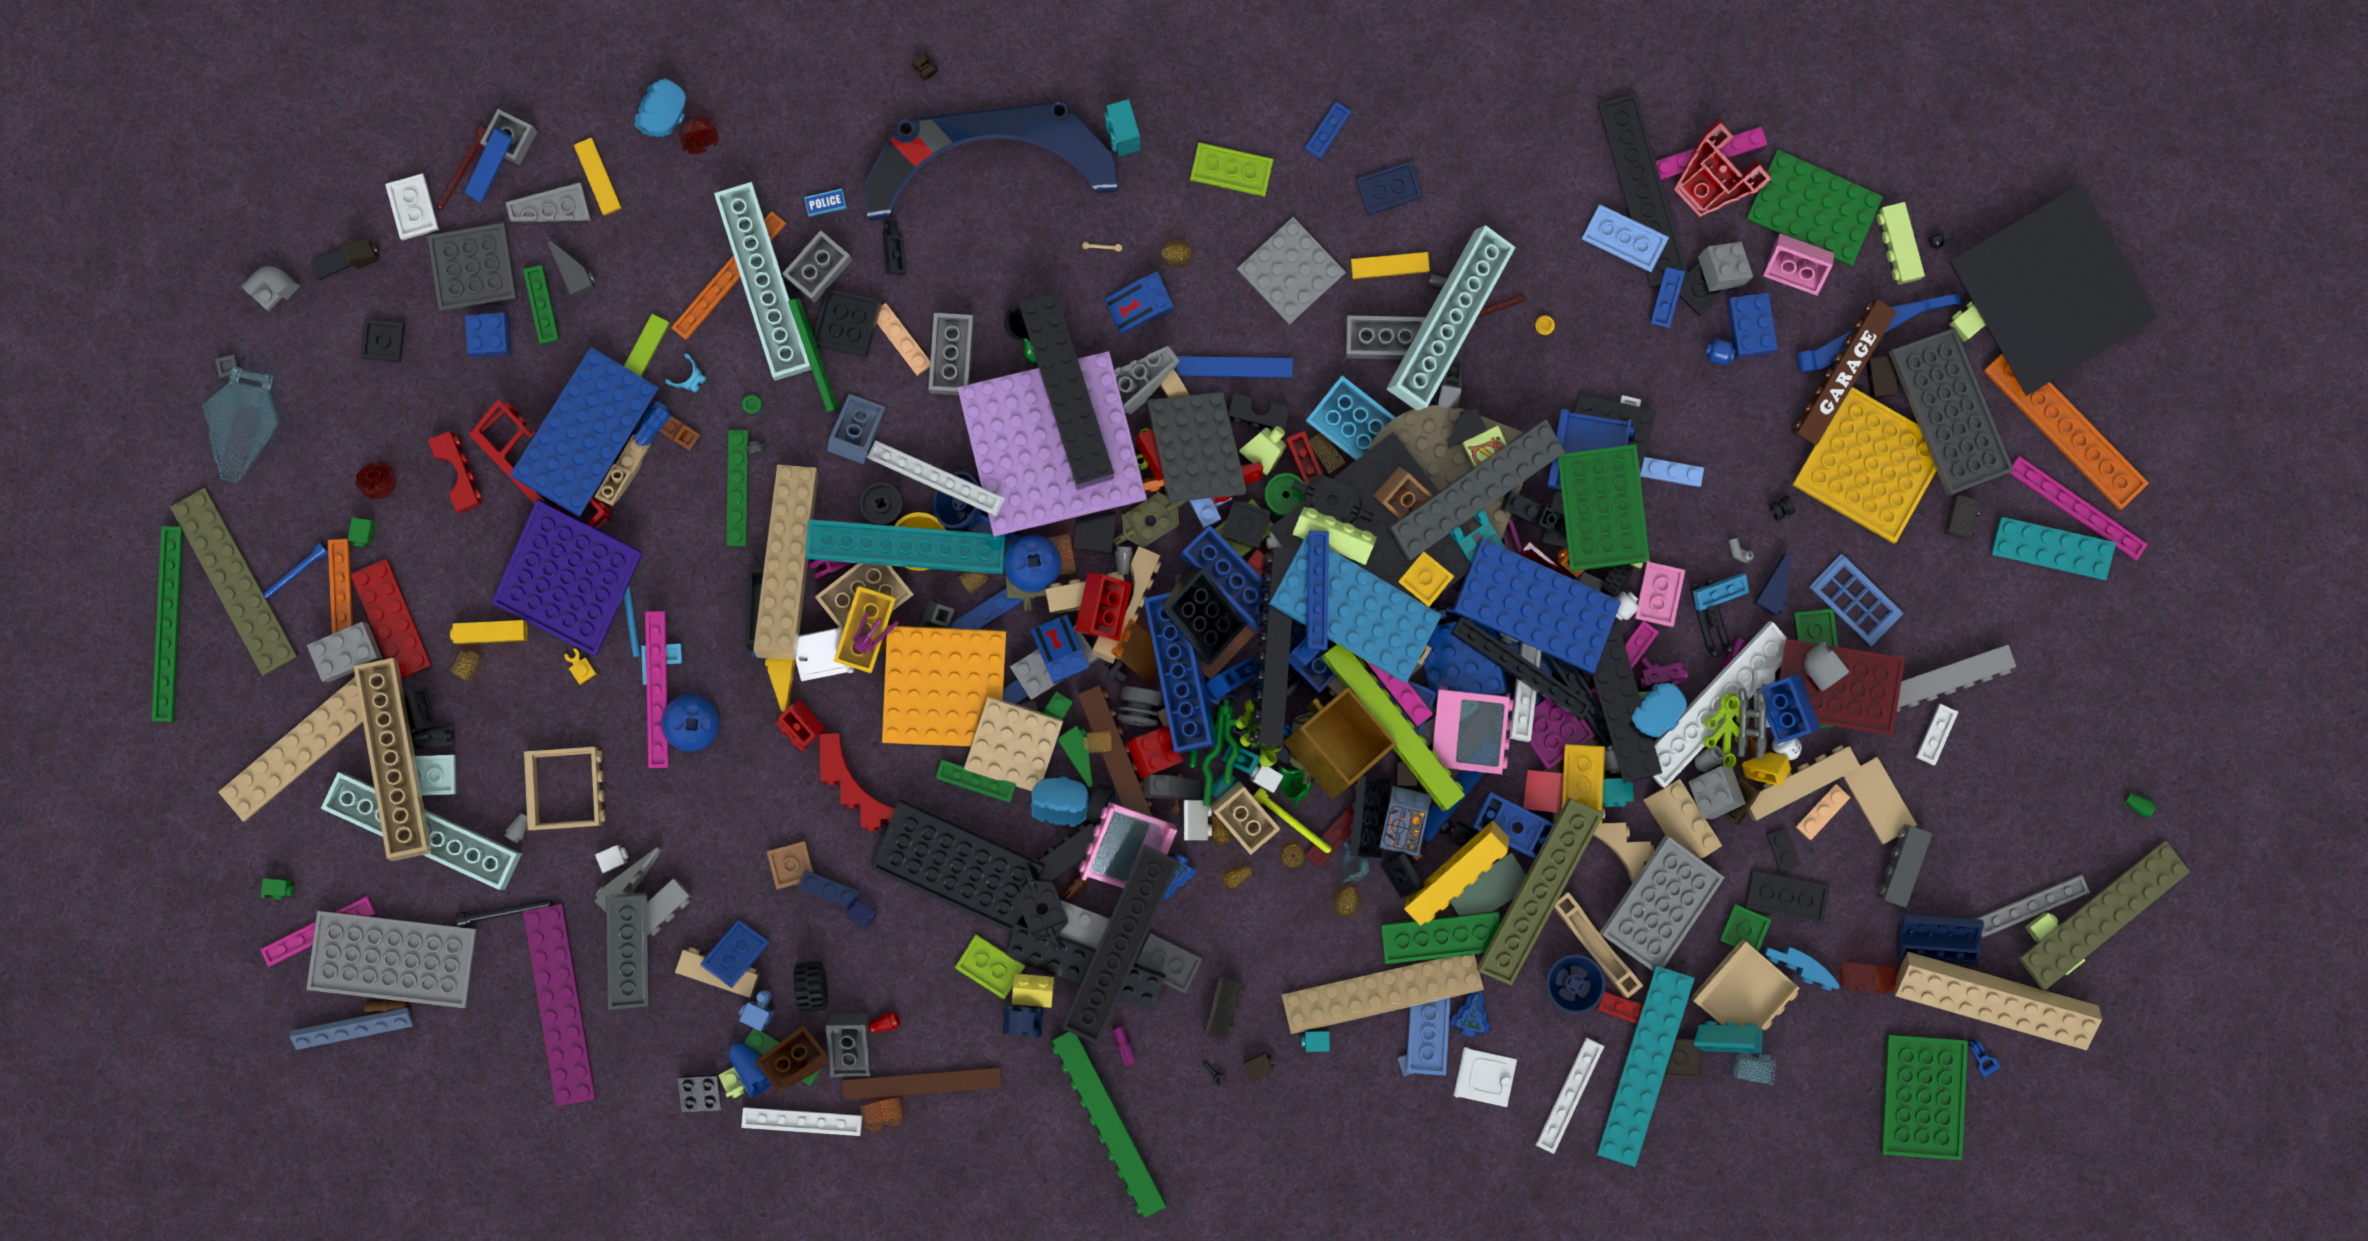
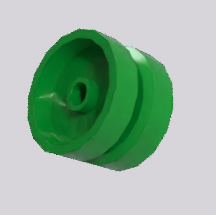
(1274, 490)

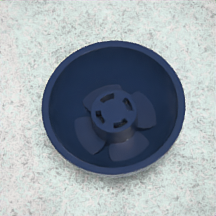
(954, 512)
(1586, 984)

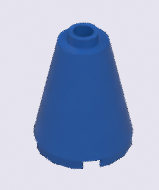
(749, 1073)

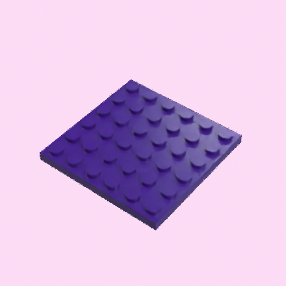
(567, 577)

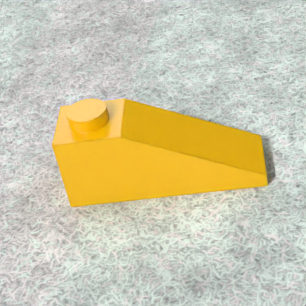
(781, 676)

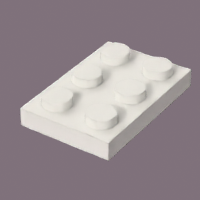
(412, 207)

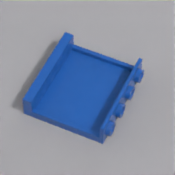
(1587, 433)

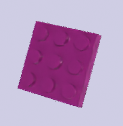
(1554, 729)

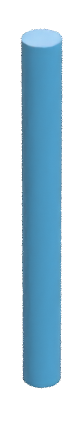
(631, 623)

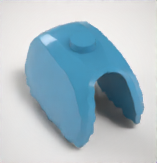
(661, 109)
(1660, 710)
(1060, 801)

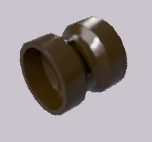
(924, 67)

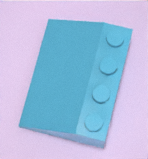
(1349, 418)

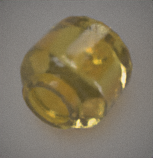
(1176, 252)
(1346, 902)

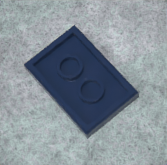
(1389, 188)

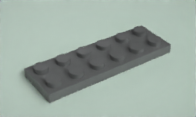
(626, 951)

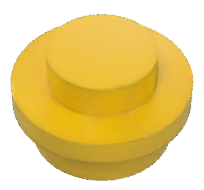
(1544, 325)

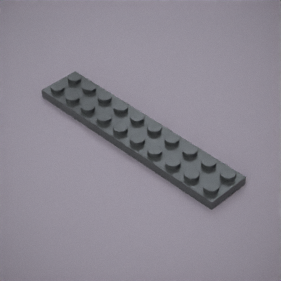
(1476, 489)

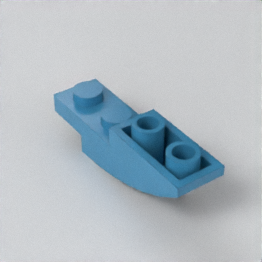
(1808, 968)

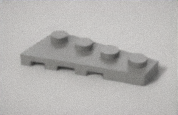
(551, 206)

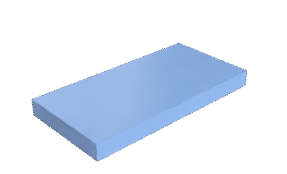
(1625, 238)

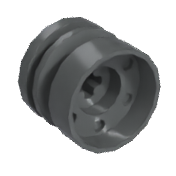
(1139, 706)

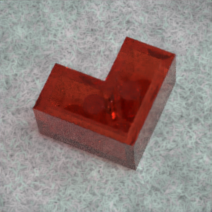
(1867, 976)

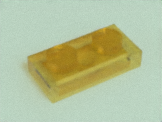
(1326, 453)

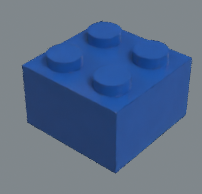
(488, 335)

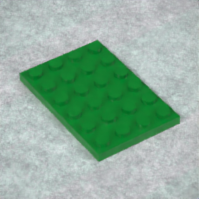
(1815, 207)
(1603, 508)
(1924, 1097)

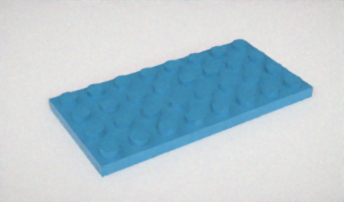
(1362, 613)

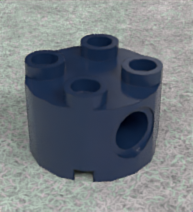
(1022, 1020)

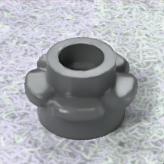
(755, 446)

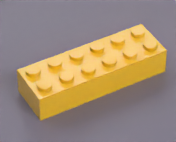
(1457, 873)

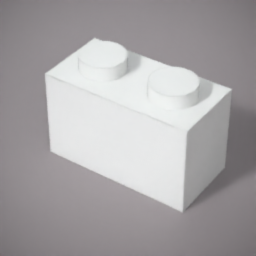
(1266, 778)

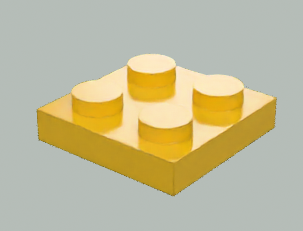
(1426, 579)

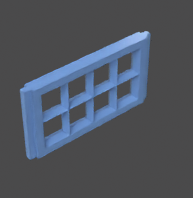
(1829, 574)

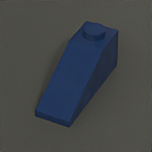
(1776, 588)

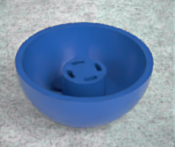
(1025, 571)
(683, 714)

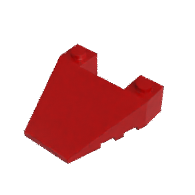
(1713, 178)

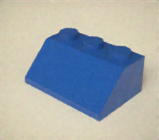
(1789, 709)

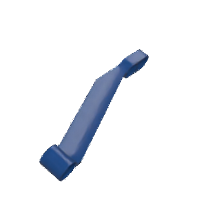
(1823, 357)

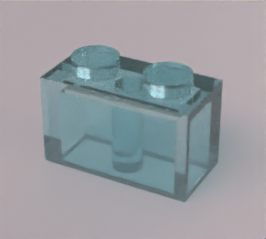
(1753, 1068)

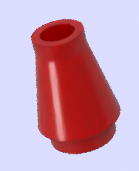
(886, 1022)

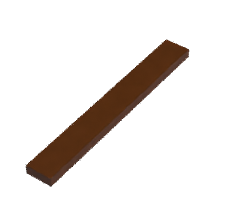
(922, 1083)

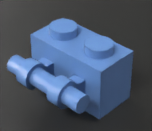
(757, 1013)

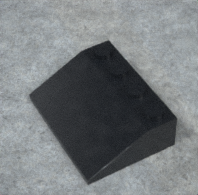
(1203, 614)

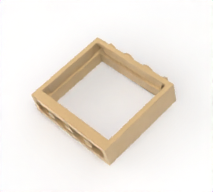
(532, 788)

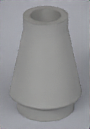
(1123, 559)
(517, 829)

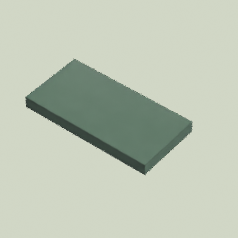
(1492, 888)

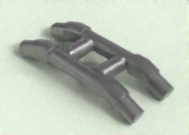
(1744, 731)

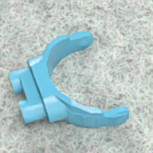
(693, 382)

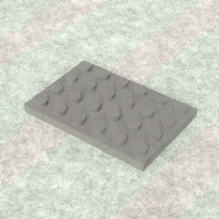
(1662, 904)

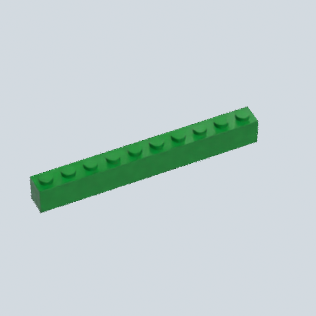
(1111, 1127)

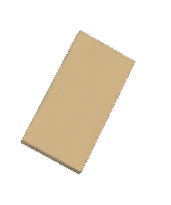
(1879, 799)

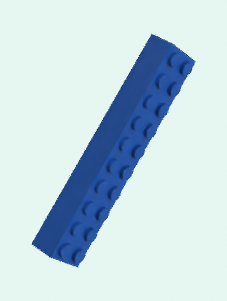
(1243, 590)

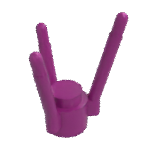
(863, 642)

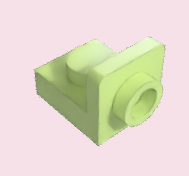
(731, 1083)

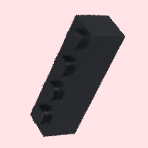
(1067, 854)

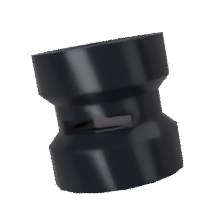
(1782, 508)

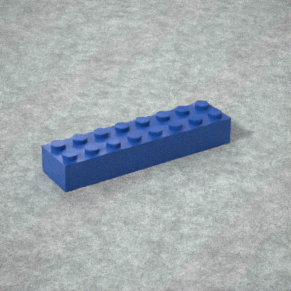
(1181, 681)

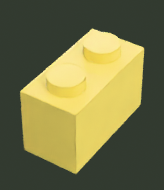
(1033, 990)

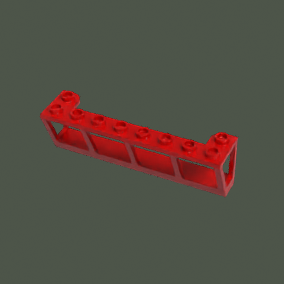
(499, 457)

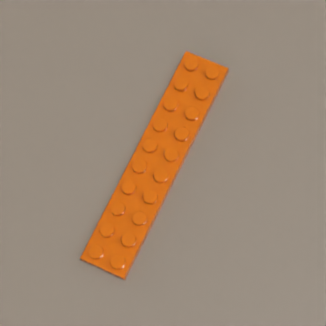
(2072, 436)

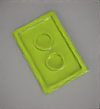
(989, 966)

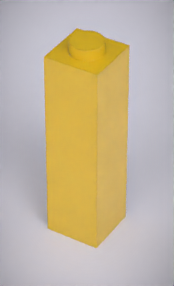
(489, 632)

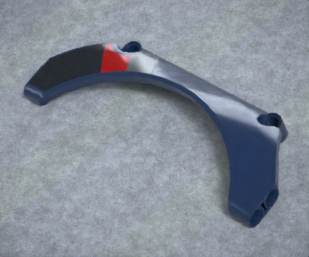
(1028, 123)

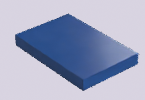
(735, 953)

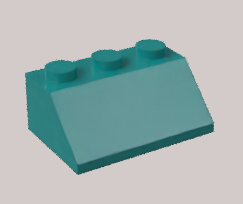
(1729, 1037)

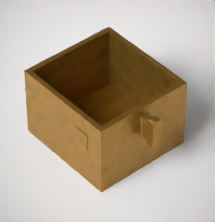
(1339, 742)

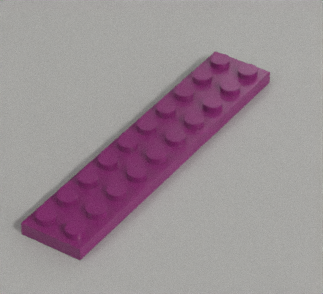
(559, 1005)

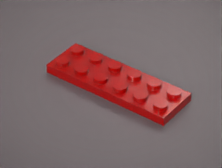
(391, 617)

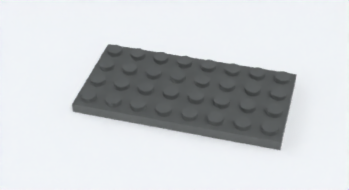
(1951, 411)

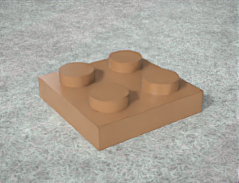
(789, 864)

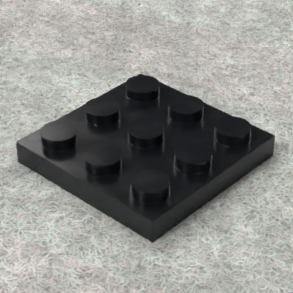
(847, 322)

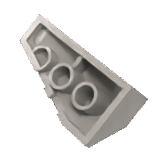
(1143, 377)
(628, 880)

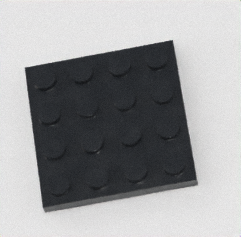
(1368, 816)

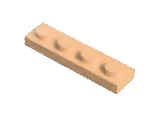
(902, 340)

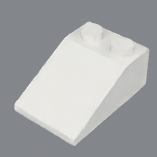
(1196, 820)

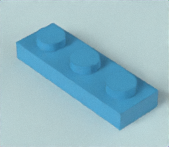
(1721, 591)

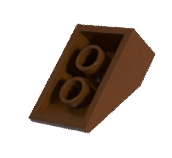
(793, 1059)

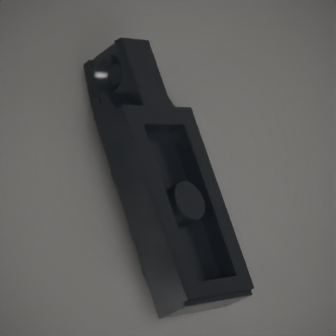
(893, 249)

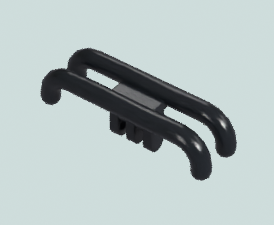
(1708, 619)

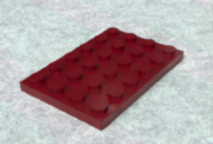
(1862, 698)

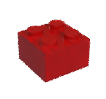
(1153, 752)

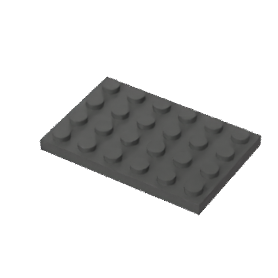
(1196, 447)

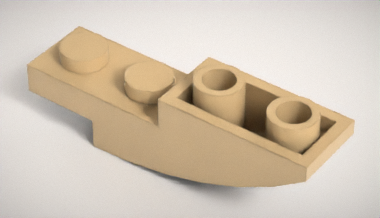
(622, 472)

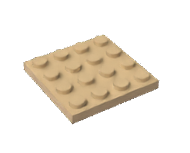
(1013, 743)

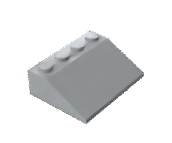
(1083, 925)

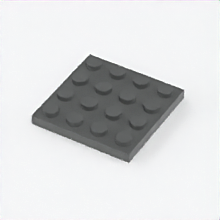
(472, 267)

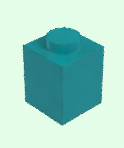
(1316, 1041)

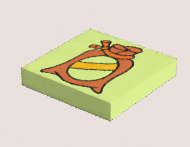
(1484, 445)

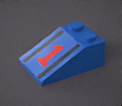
(1139, 303)
(1060, 649)

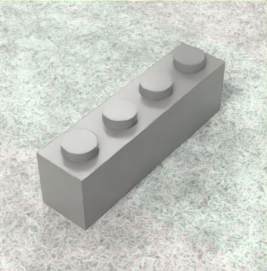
(664, 904)

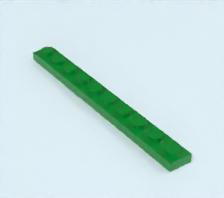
(167, 624)

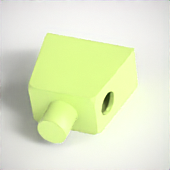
(1265, 448)

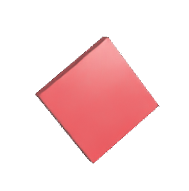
(1543, 791)

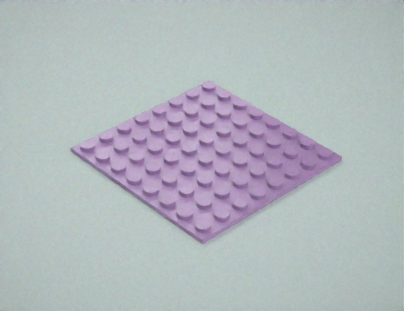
(1023, 454)

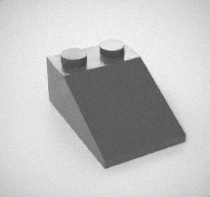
(848, 1044)

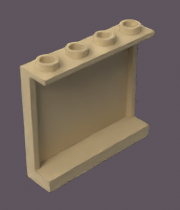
(1745, 989)

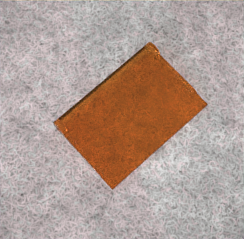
(1137, 651)

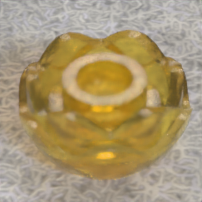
(1291, 849)

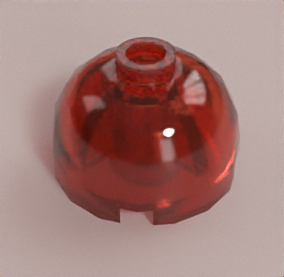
(697, 134)
(376, 480)

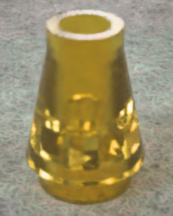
(1220, 832)
(1235, 877)

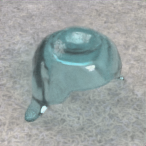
(1363, 867)

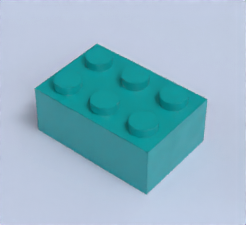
(1122, 128)

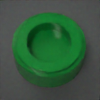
(751, 404)

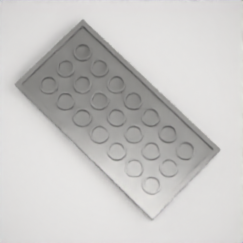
(391, 959)

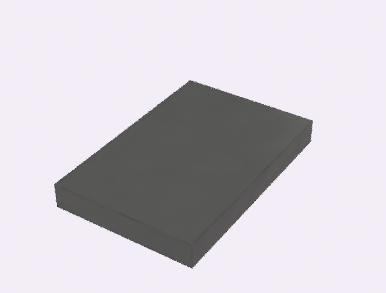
(1171, 960)

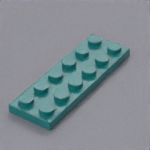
(2053, 548)

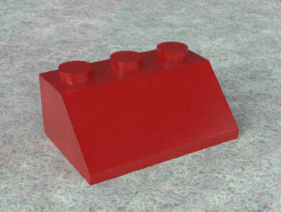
(1103, 606)

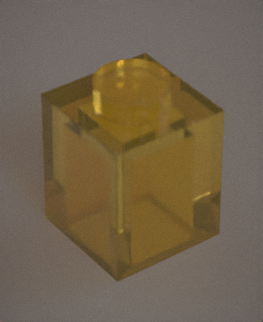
(974, 580)
(466, 665)
(1098, 742)

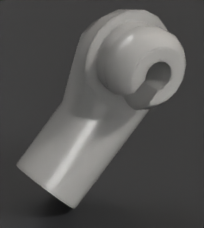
(1738, 553)

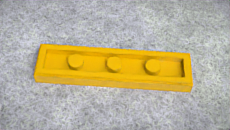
(597, 176)
(1390, 265)

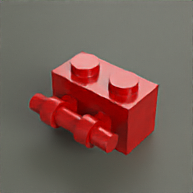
(800, 725)

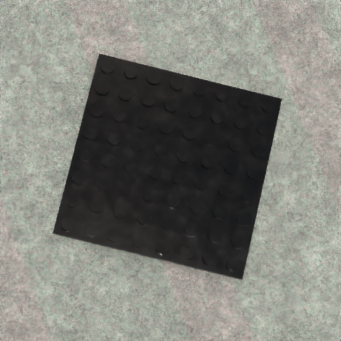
(2053, 289)
(1386, 557)

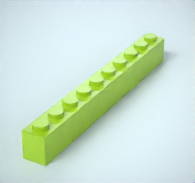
(1409, 745)

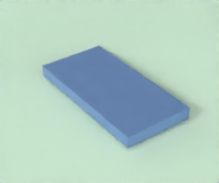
(1428, 1038)

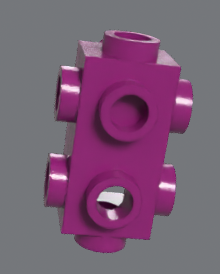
(1666, 674)

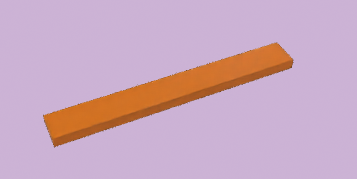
(718, 287)

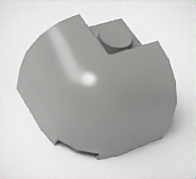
(269, 286)
(1824, 666)

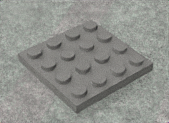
(1291, 270)

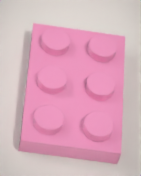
(1659, 594)

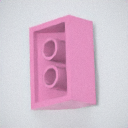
(1799, 264)

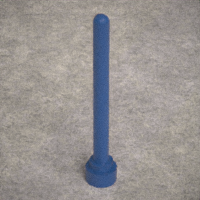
(318, 553)

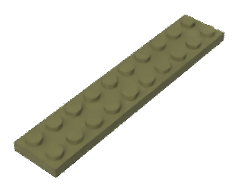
(234, 582)
(1540, 891)
(2104, 915)

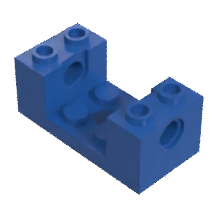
(1504, 815)

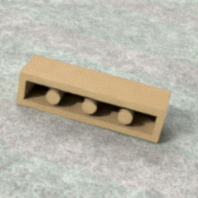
(690, 966)

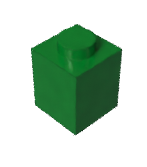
(361, 532)

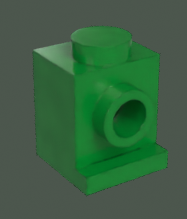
(277, 888)

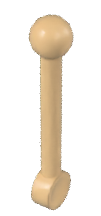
(1117, 247)

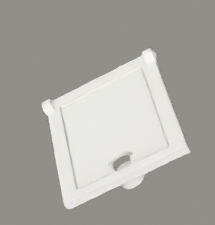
(820, 650)
(1481, 1076)

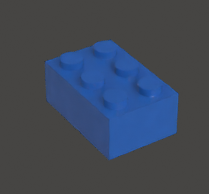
(1751, 325)

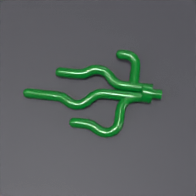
(1222, 727)

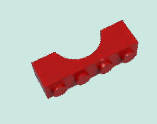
(464, 494)

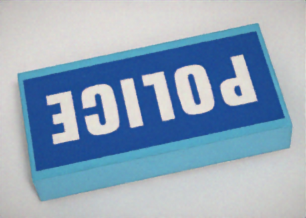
(825, 202)

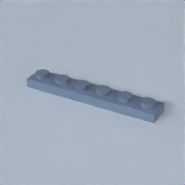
(351, 1028)

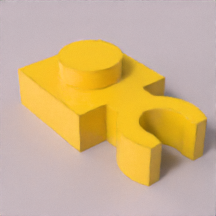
(581, 669)

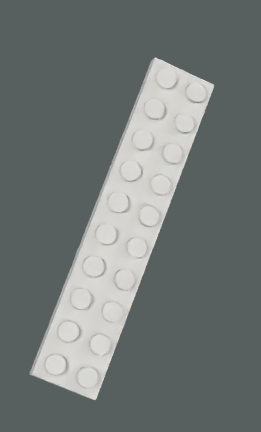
(1682, 744)

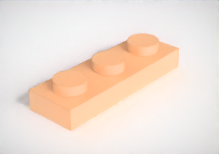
(1822, 812)

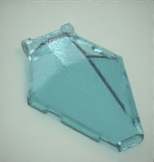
(240, 423)

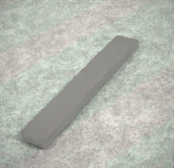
(2034, 905)

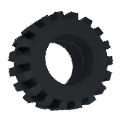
(810, 986)

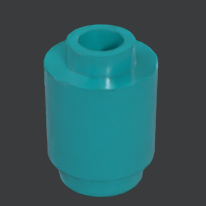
(1220, 787)

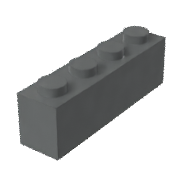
(1905, 865)

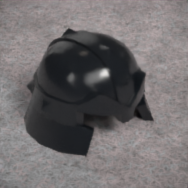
(1014, 324)

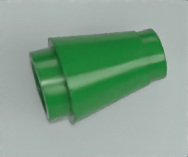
(2141, 805)

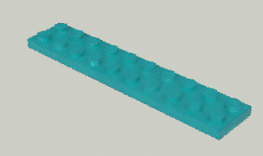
(905, 546)
(1645, 1066)

